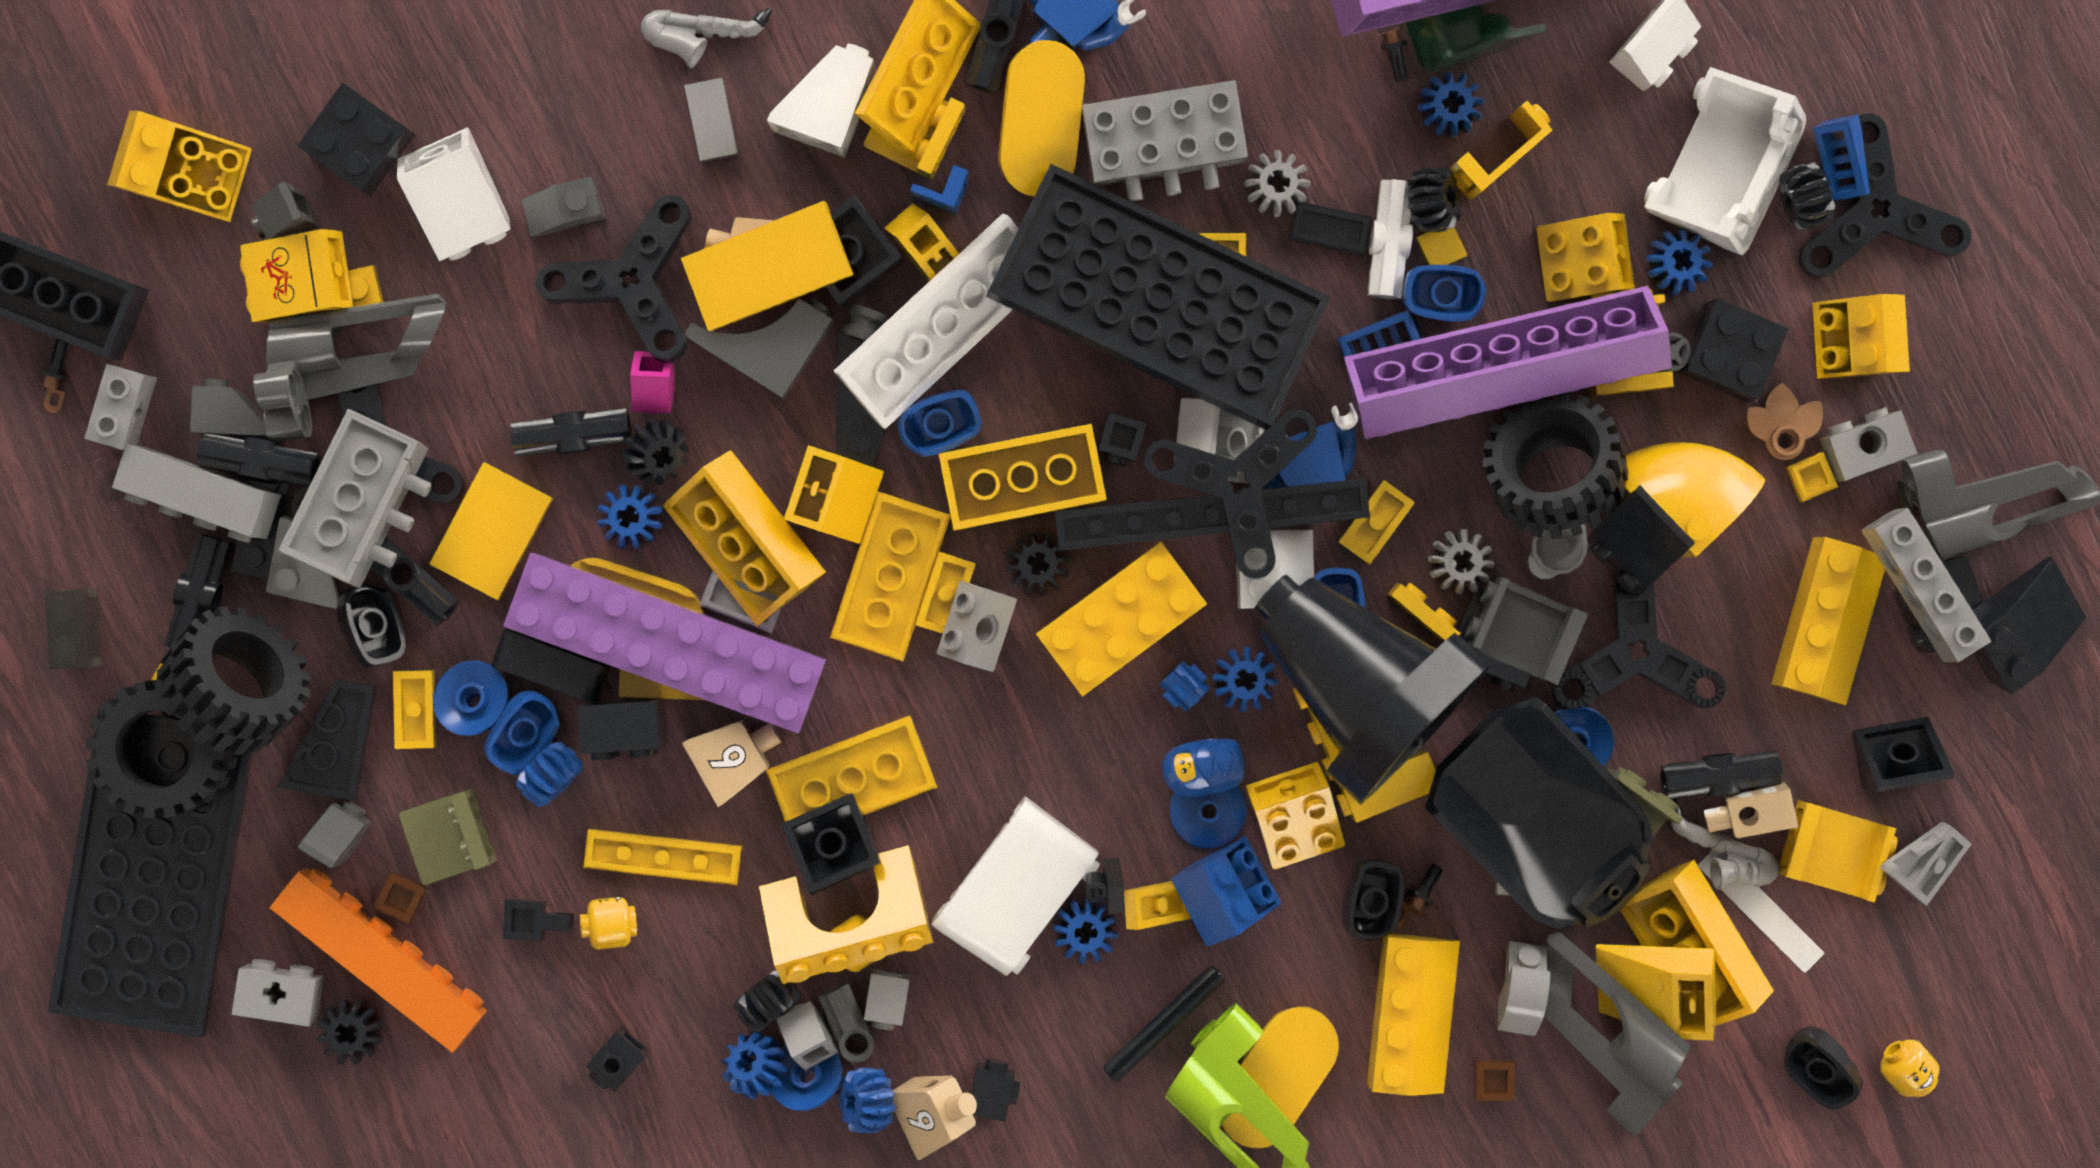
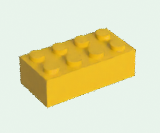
(1022, 477)
(1121, 618)

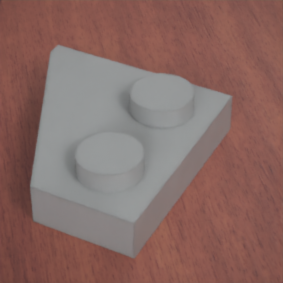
(296, 579)
(1927, 861)

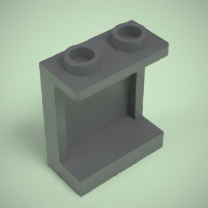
(1525, 630)

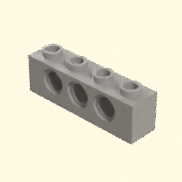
(1926, 585)

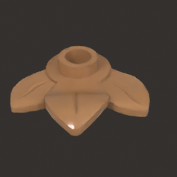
(1785, 417)

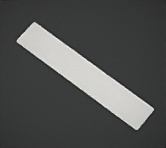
(1770, 919)

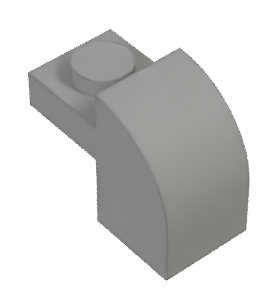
(1525, 989)

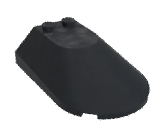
(1543, 816)

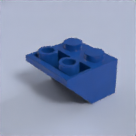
(1226, 891)

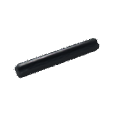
(1164, 1023)

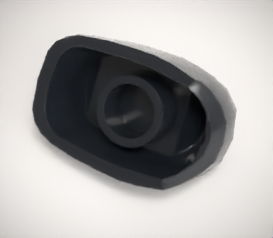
(371, 625)
(1373, 900)
(1822, 1068)

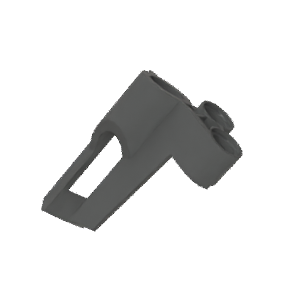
(305, 365)
(1962, 516)
(1640, 1059)

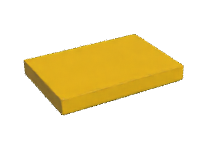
(491, 531)

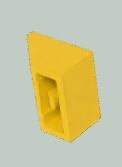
(1861, 336)
(834, 494)

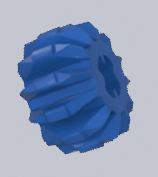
(1438, 95)
(1665, 262)
(625, 504)
(1249, 667)
(549, 774)
(1094, 940)
(754, 1065)
(866, 1100)

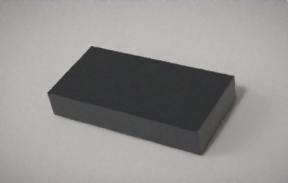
(1330, 228)

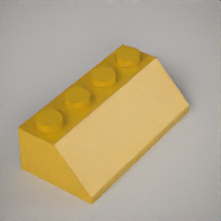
(743, 537)
(1829, 620)
(1685, 913)
(1413, 1014)

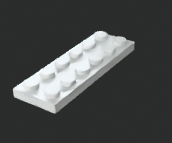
(930, 329)

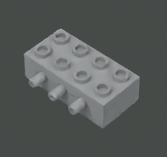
(1165, 137)
(356, 500)

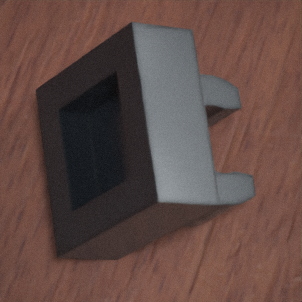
(1107, 886)

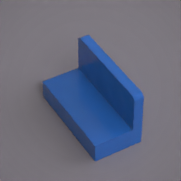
(950, 198)

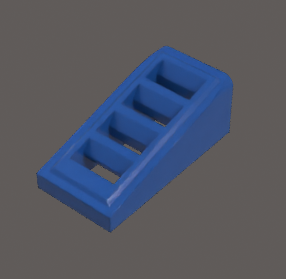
(1856, 155)
(1408, 320)

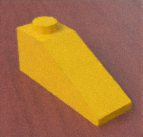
(921, 241)

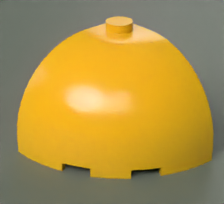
(1694, 486)

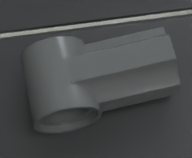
(846, 1019)

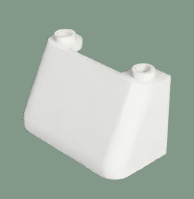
(1729, 160)
(1016, 888)

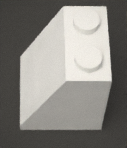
(825, 101)
(453, 195)

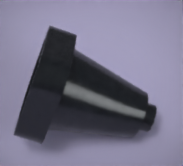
(1364, 678)

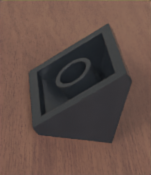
(1900, 755)
(832, 843)

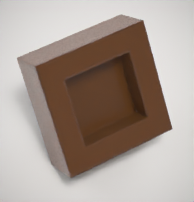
(400, 897)
(1494, 1080)

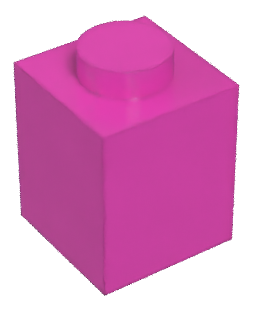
(651, 384)

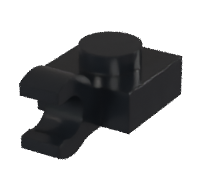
(529, 920)

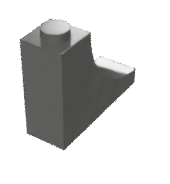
(774, 353)

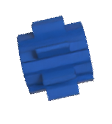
(1184, 686)

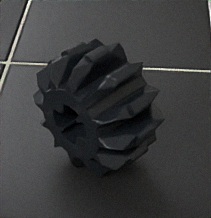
(1806, 196)
(1433, 199)
(651, 465)
(1025, 568)
(766, 1001)
(353, 1046)

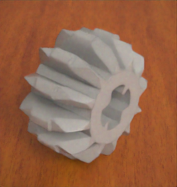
(1267, 192)
(1473, 559)

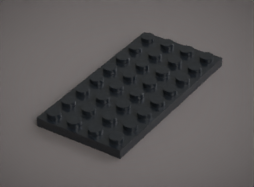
(1159, 297)
(149, 895)

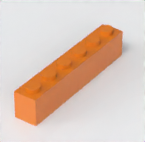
(379, 958)

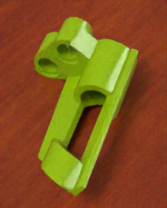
(1216, 1086)

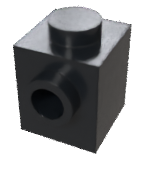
(1121, 439)
(616, 1060)
(994, 1089)

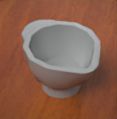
(1557, 556)

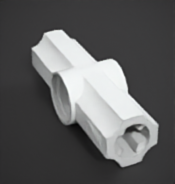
(1390, 241)

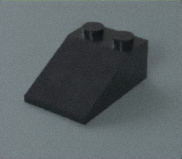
(1639, 541)
(2027, 626)

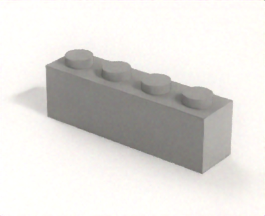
(197, 492)

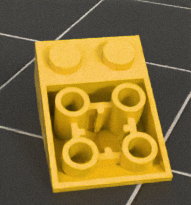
(179, 165)
(1668, 981)

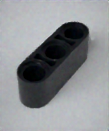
(549, 665)

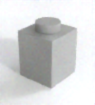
(886, 999)
(807, 1035)

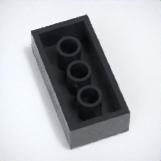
(67, 298)

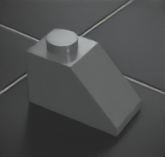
(564, 207)
(282, 212)
(224, 411)
(336, 834)

